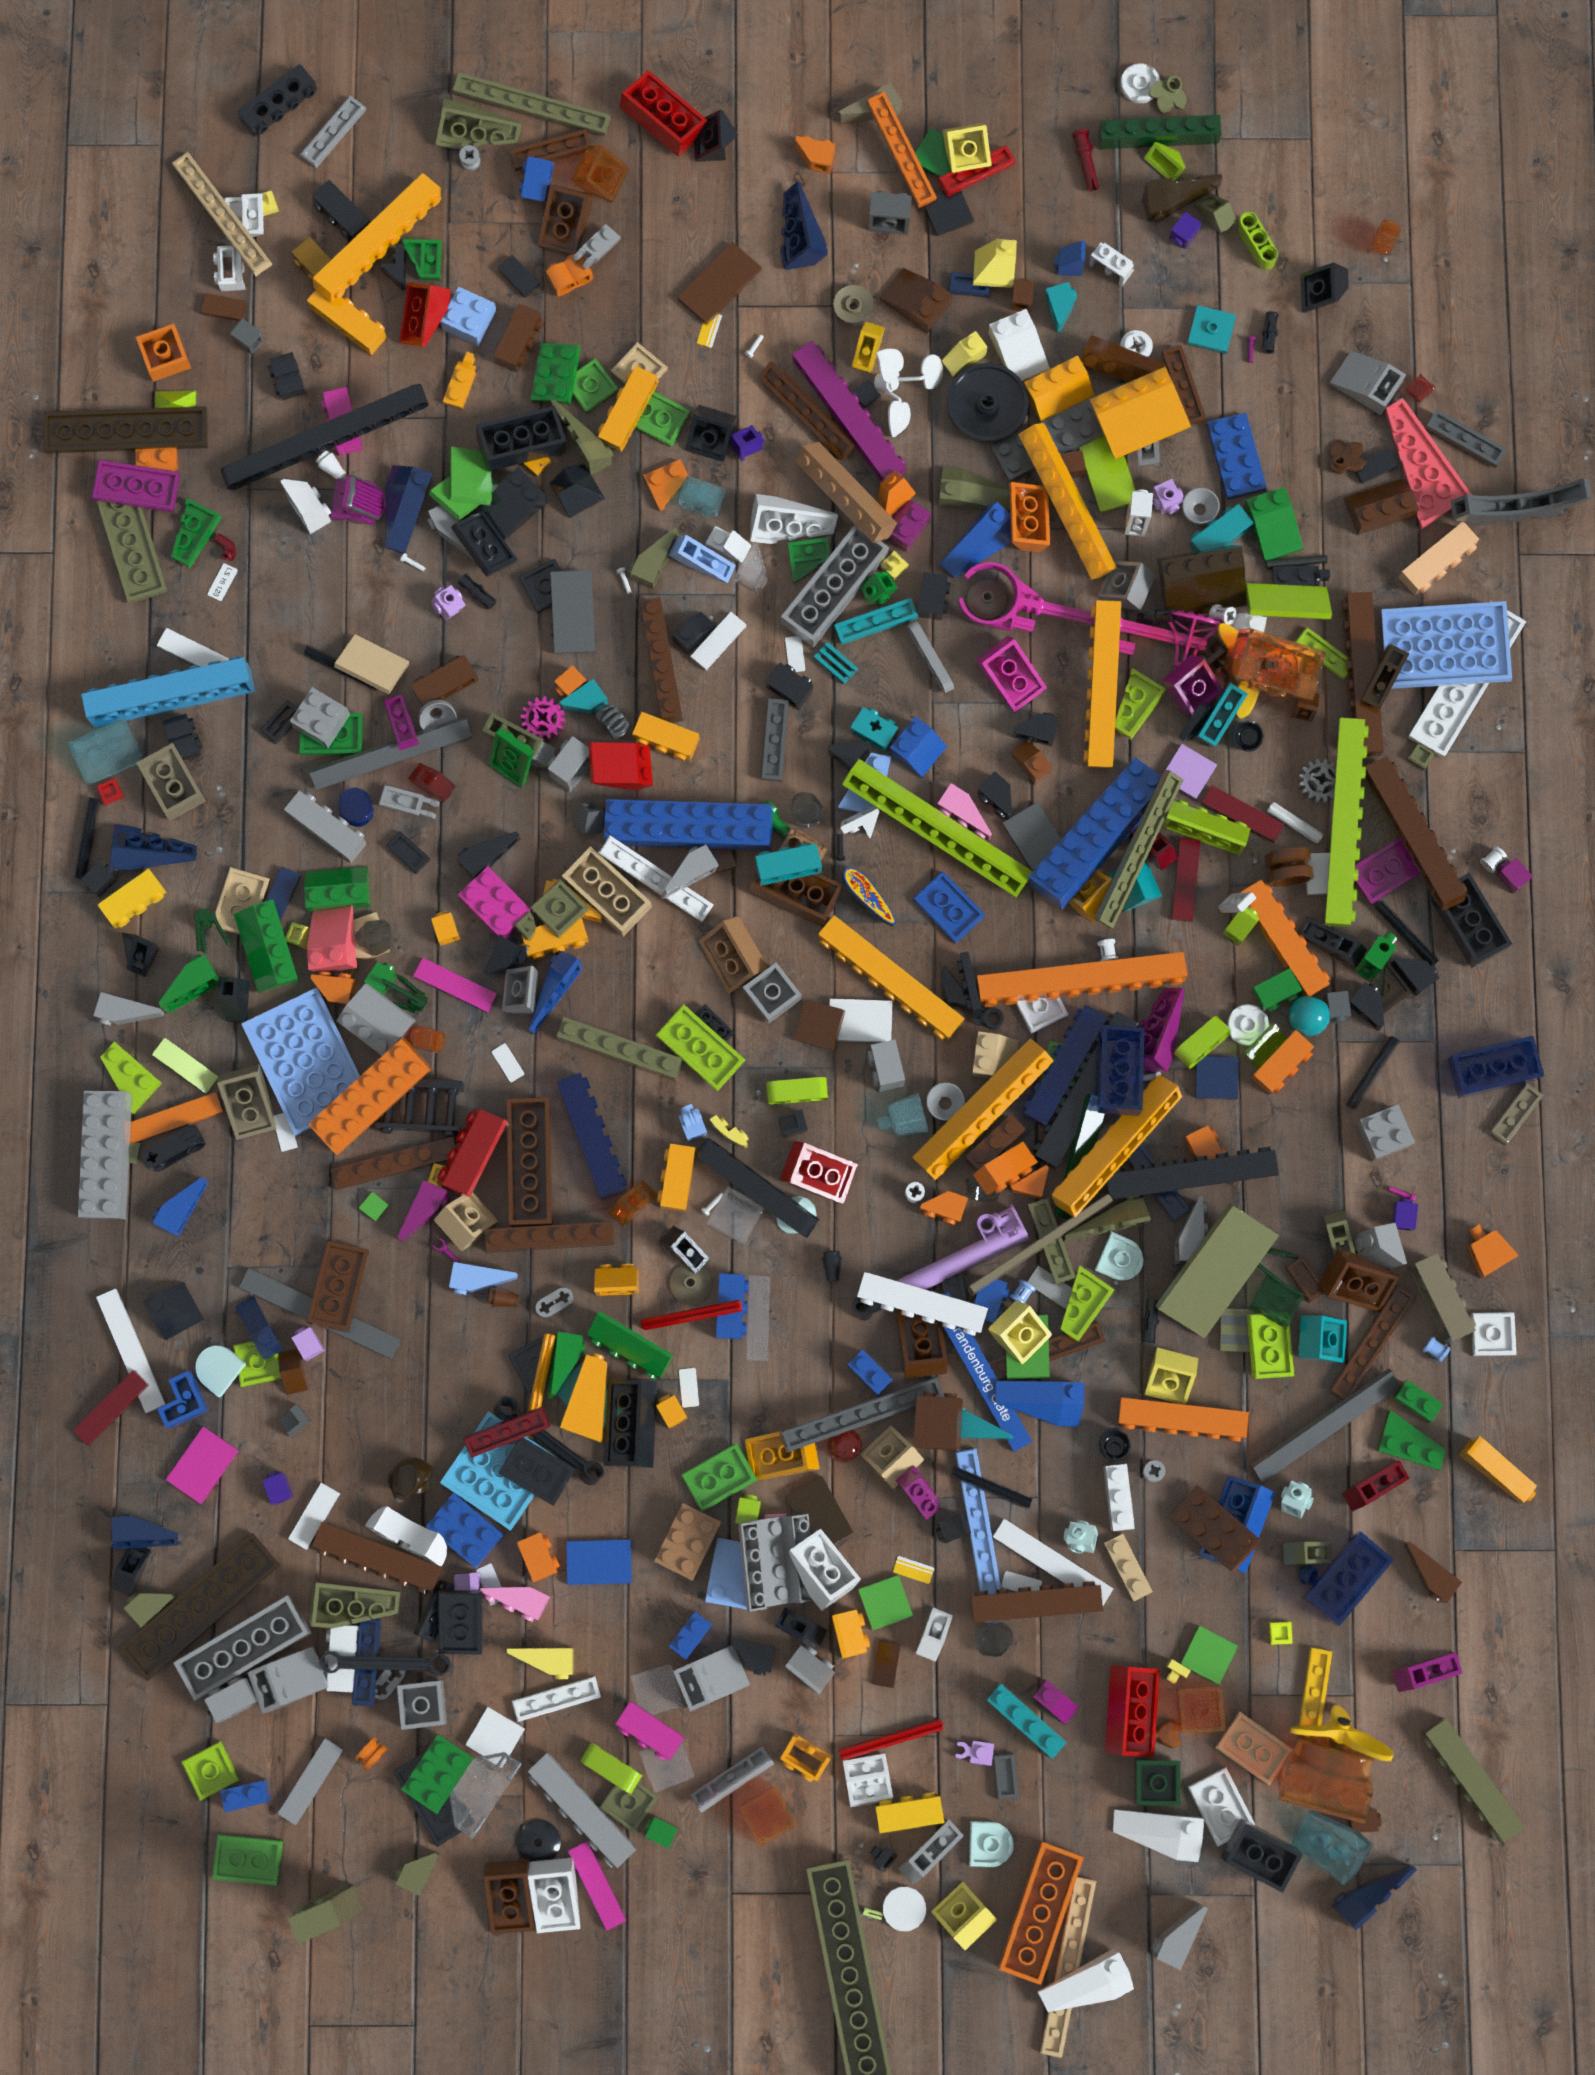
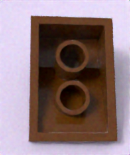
(565, 219)
(917, 299)
(1357, 1281)
(921, 1346)
(508, 1896)

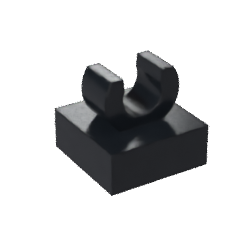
(884, 1858)

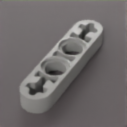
(930, 657)

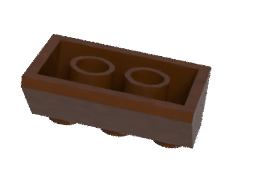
(1381, 506)

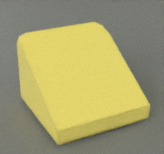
(298, 935)

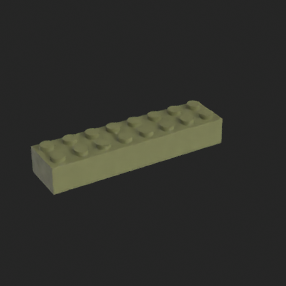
(325, 1913)

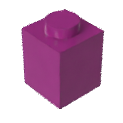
(1514, 874)

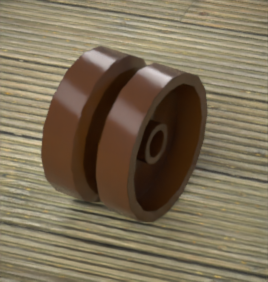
(1289, 866)

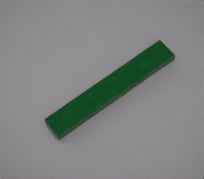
(1084, 1140)

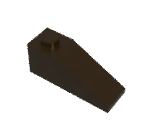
(1385, 675)

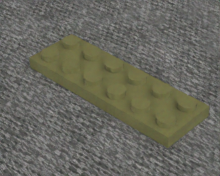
(133, 551)

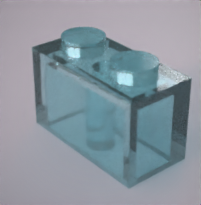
(702, 497)

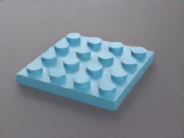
(482, 1485)

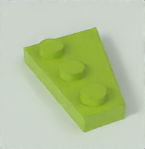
(1137, 704)
(129, 1075)
(1085, 1303)

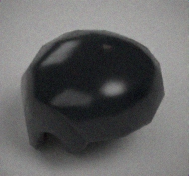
(1248, 736)
(1114, 1444)

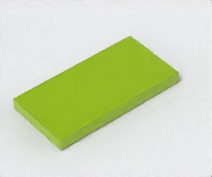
(1107, 476)
(1288, 601)
(700, 1047)

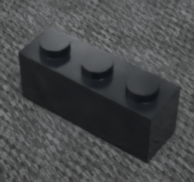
(339, 210)

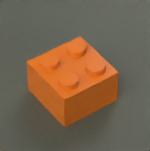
(163, 352)

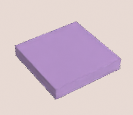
(1193, 769)

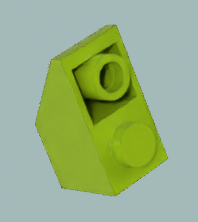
(1241, 925)

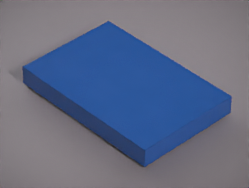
(949, 907)
(599, 1562)

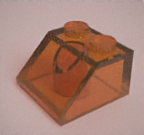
(600, 173)

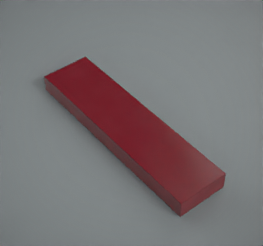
(1239, 811)
(1186, 880)
(111, 1407)
(506, 1432)

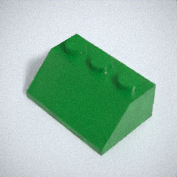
(337, 889)

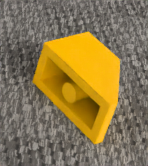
(867, 346)

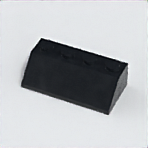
(632, 1433)

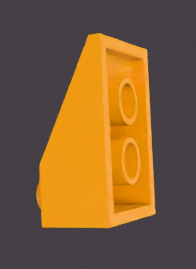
(770, 1460)

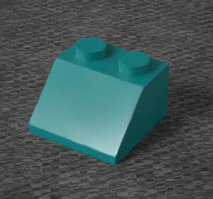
(1322, 1339)

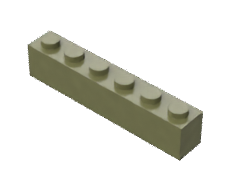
(619, 1049)
(1473, 1780)

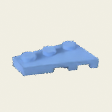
(852, 801)

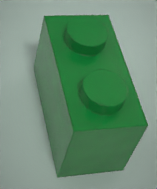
(1277, 990)
(1417, 1401)

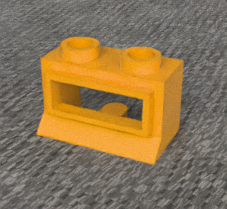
(807, 1772)

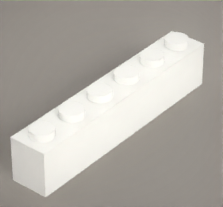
(922, 1302)

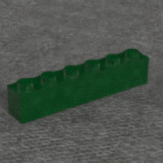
(1164, 130)

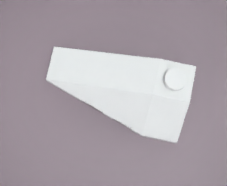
(784, 519)
(1165, 1833)
(1092, 1983)

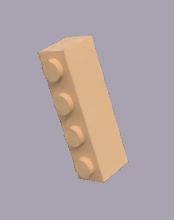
(1439, 558)

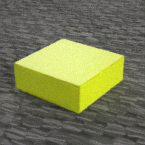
(1280, 1633)

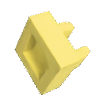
(269, 203)
(894, 565)
(1176, 1671)

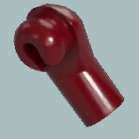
(229, 550)

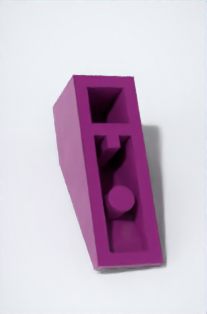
(426, 1205)
(1427, 1672)

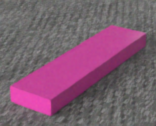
(455, 985)
(597, 1885)

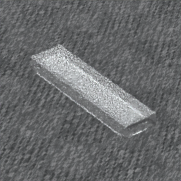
(758, 1318)

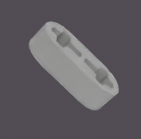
(552, 1298)
(392, 1684)

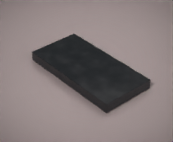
(439, 1825)

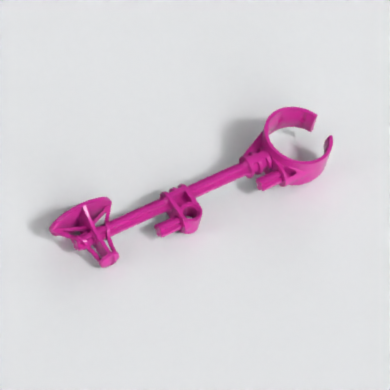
(1030, 601)

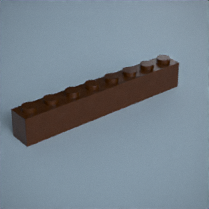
(1362, 664)
(1415, 834)

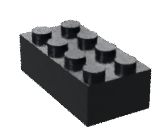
(521, 438)
(1474, 925)

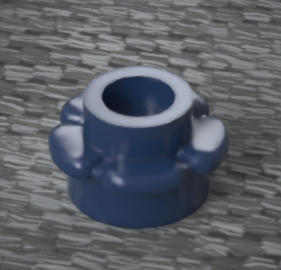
(1308, 1574)

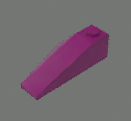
(1162, 1030)

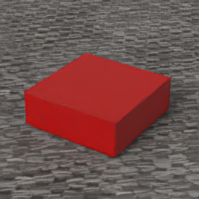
(110, 791)

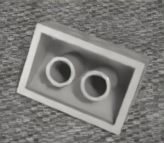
(375, 1019)

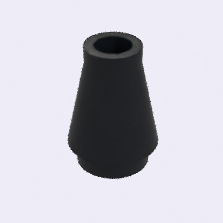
(832, 1264)

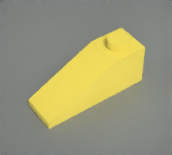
(550, 1660)

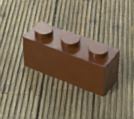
(518, 338)
(445, 680)
(995, 1143)

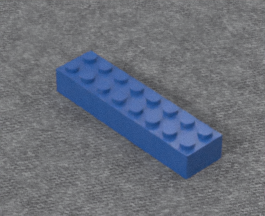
(689, 824)
(1095, 835)

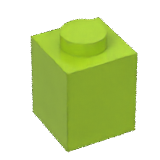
(748, 1509)

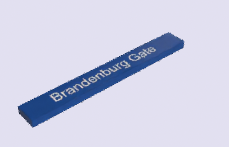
(985, 1382)

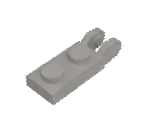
(597, 246)
(406, 802)

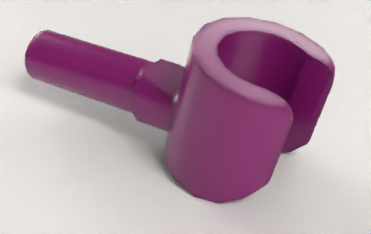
(444, 1249)

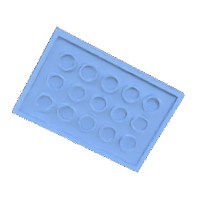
(1450, 643)
(302, 1057)

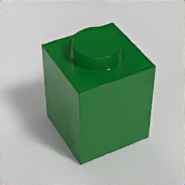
(380, 972)
(660, 1831)

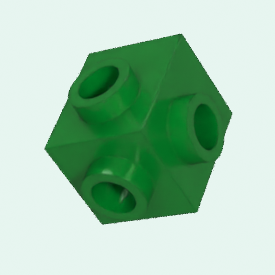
(878, 588)

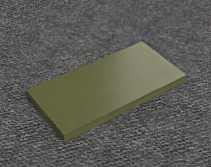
(1217, 1270)

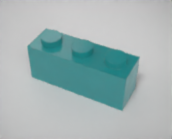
(1223, 531)
(1221, 715)
(788, 863)

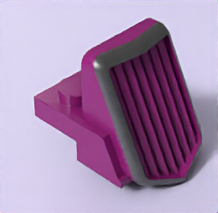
(358, 501)

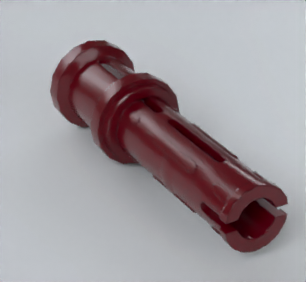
(1084, 150)

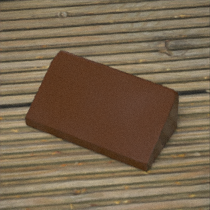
(886, 1664)

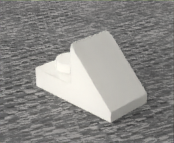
(728, 544)
(866, 818)

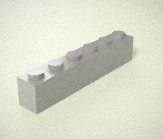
(582, 1810)

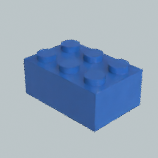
(465, 1530)

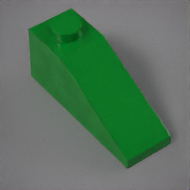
(564, 1357)

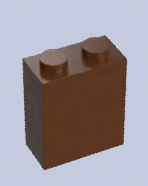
(938, 1422)

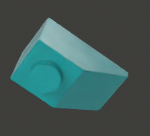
(1060, 303)
(585, 700)

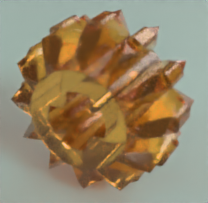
(1385, 237)
(427, 1039)

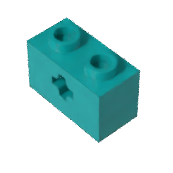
(879, 738)

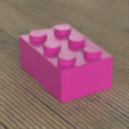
(494, 903)

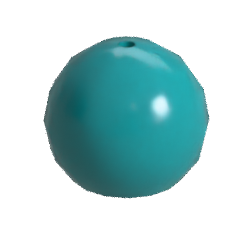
(1309, 1016)

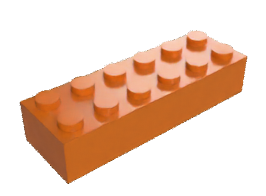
(370, 1096)
(1040, 1912)

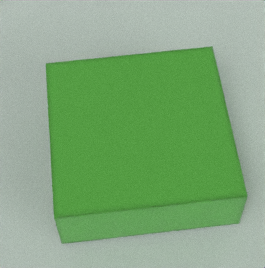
(373, 1206)

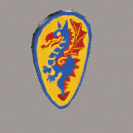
(867, 895)

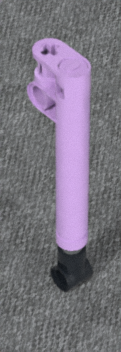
(1004, 1235)

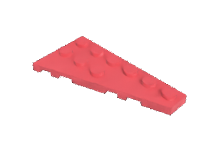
(1423, 465)

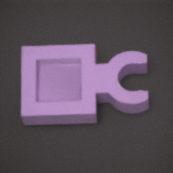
(979, 1752)

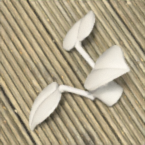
(889, 365)

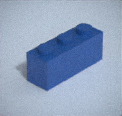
(732, 1288)

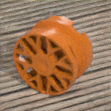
(371, 1753)

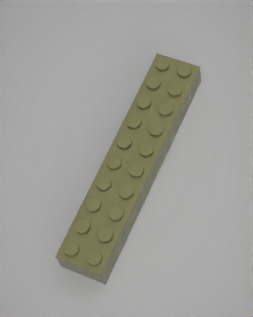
(848, 1968)

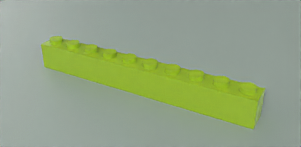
(1345, 822)
(937, 828)

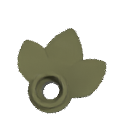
(1166, 95)

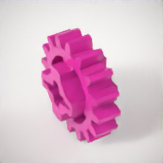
(548, 713)

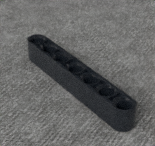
(757, 1187)

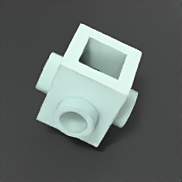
(1296, 1499)
(1081, 1537)

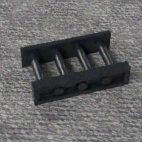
(431, 1088)

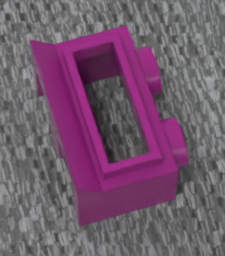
(919, 1492)

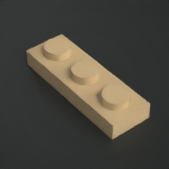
(1128, 1567)

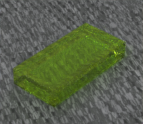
(1265, 1045)

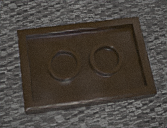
(821, 1508)

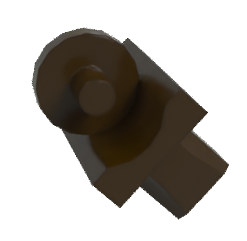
(1217, 661)

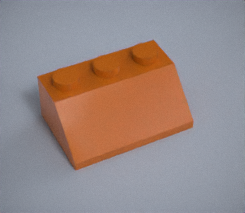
(1029, 517)

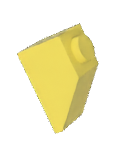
(965, 354)

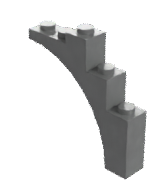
(1517, 507)

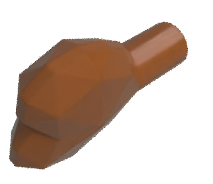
(1168, 1734)

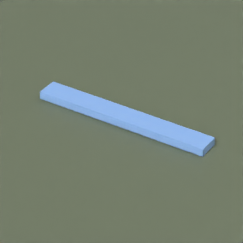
(979, 1525)

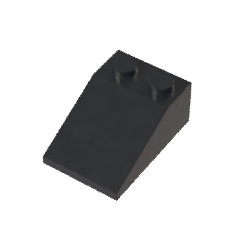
(513, 503)

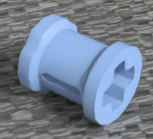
(1022, 1292)
(1436, 1349)

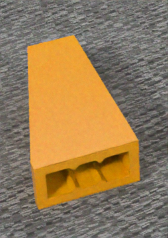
(587, 1404)
(1498, 1469)

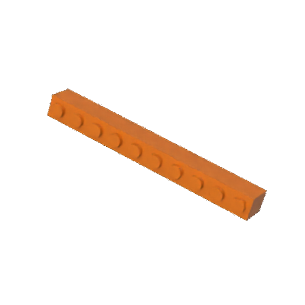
(1081, 978)

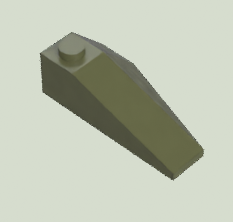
(469, 125)
(586, 443)
(970, 491)
(1123, 1216)
(340, 1605)

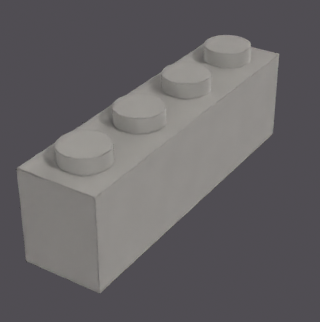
(325, 826)

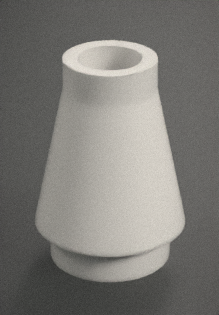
(330, 465)

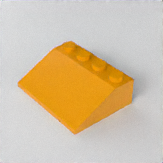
(1140, 413)

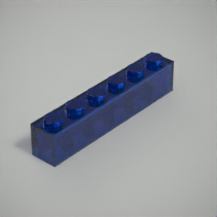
(1064, 1067)
(591, 1136)

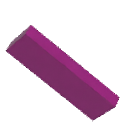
(401, 722)

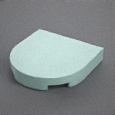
(1120, 1258)
(218, 1368)
(989, 1844)

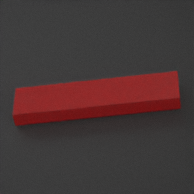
(957, 181)

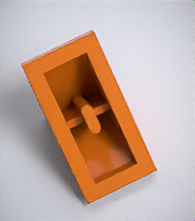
(1032, 1184)

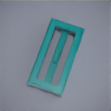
(822, 651)

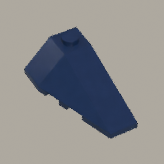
(803, 238)
(404, 500)
(139, 850)
(1359, 1903)

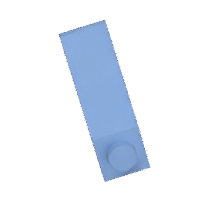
(701, 558)
(474, 1278)

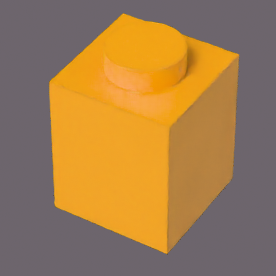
(445, 928)
(671, 1410)

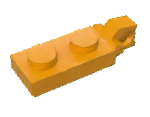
(460, 382)

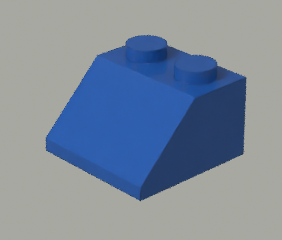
(918, 747)

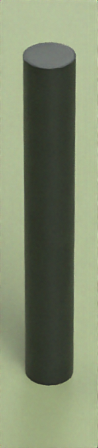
(1297, 561)

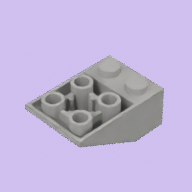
(1368, 381)
(1192, 1232)
(711, 1678)
(287, 1680)

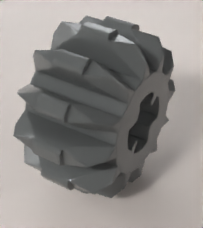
(612, 721)

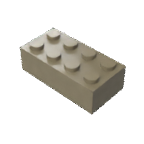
(1441, 1298)

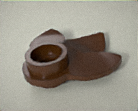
(1348, 455)

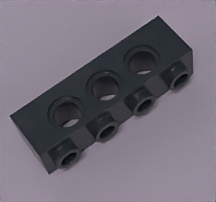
(280, 90)

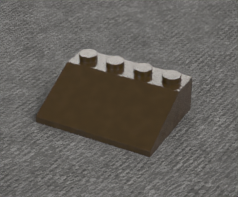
(1203, 579)

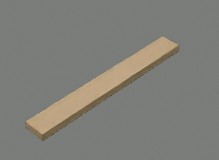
(222, 214)
(1068, 1961)

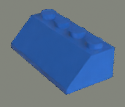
(1249, 1505)

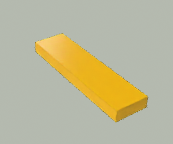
(1315, 1687)

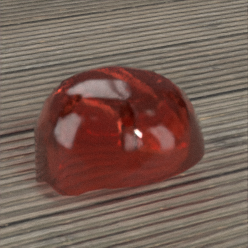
(847, 1443)

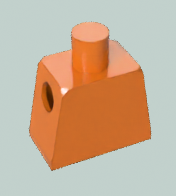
(1489, 1251)

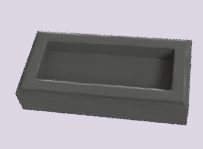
(1005, 1776)

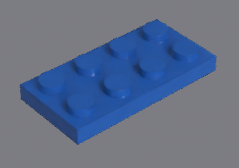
(1236, 456)

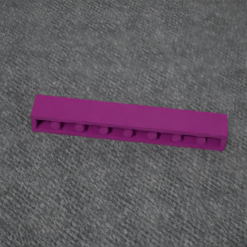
(847, 412)

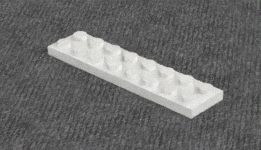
(1452, 706)

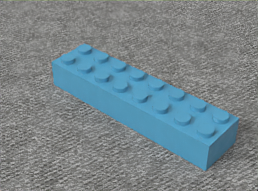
(168, 692)

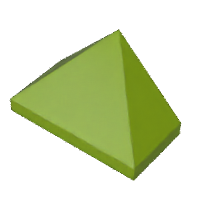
(1165, 161)
(175, 399)

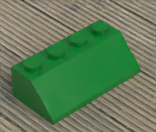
(265, 946)
(629, 1345)

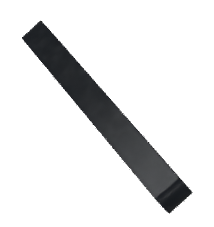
(324, 437)

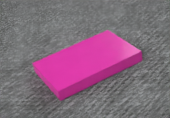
(202, 1465)

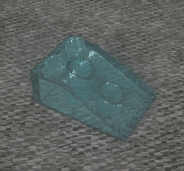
(1332, 1846)

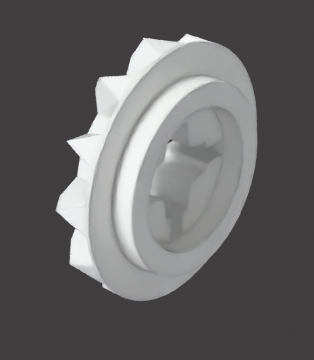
(1139, 338)

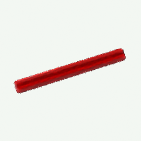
(691, 1315)
(891, 1739)

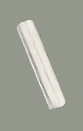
(1295, 822)

